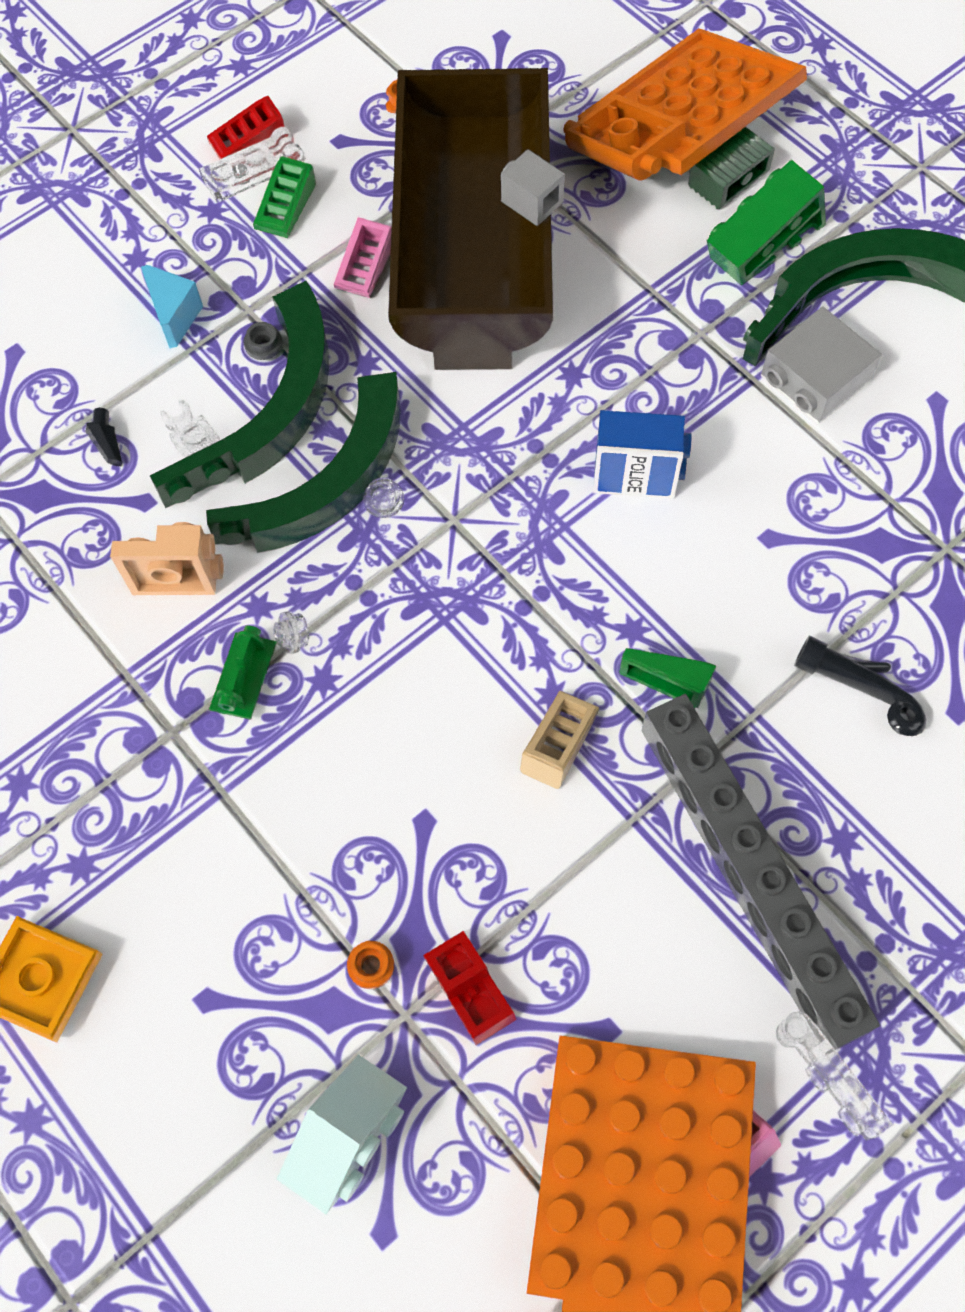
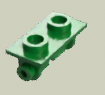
(243, 674)

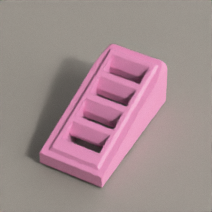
(363, 231)

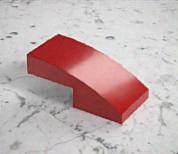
(469, 987)

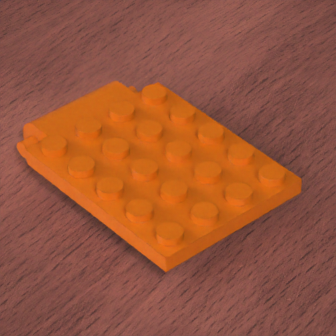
(682, 105)
(644, 1180)

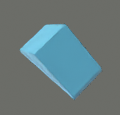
(174, 300)

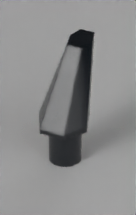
(104, 436)

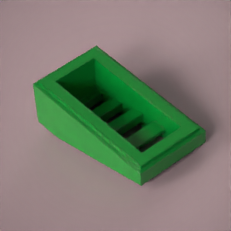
(288, 175)
(668, 673)

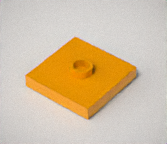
(42, 977)

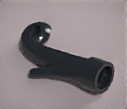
(864, 676)

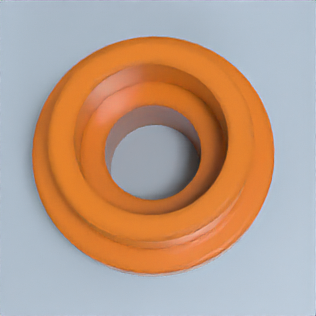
(360, 954)

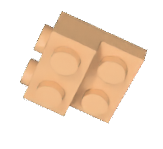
(175, 564)

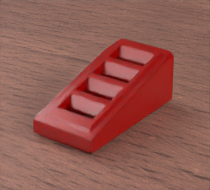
(254, 122)

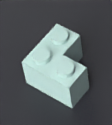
(342, 1134)

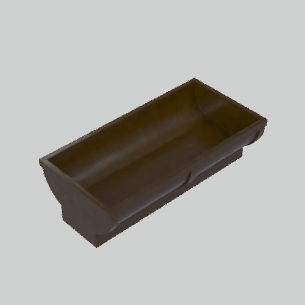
(462, 263)

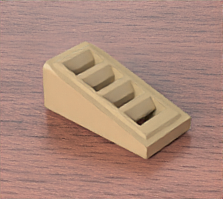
(547, 763)

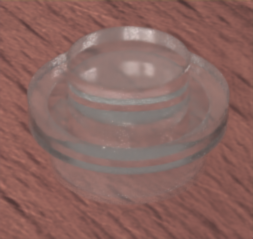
(383, 498)
(291, 632)

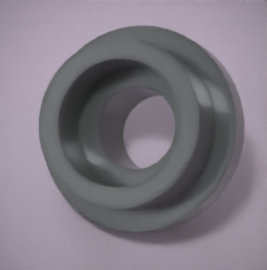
(261, 333)

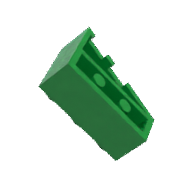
(768, 222)

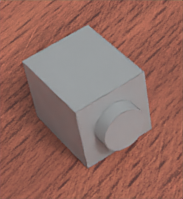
(532, 187)

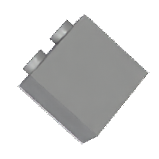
(820, 364)

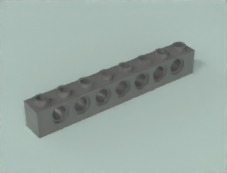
(757, 874)

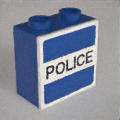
(640, 454)

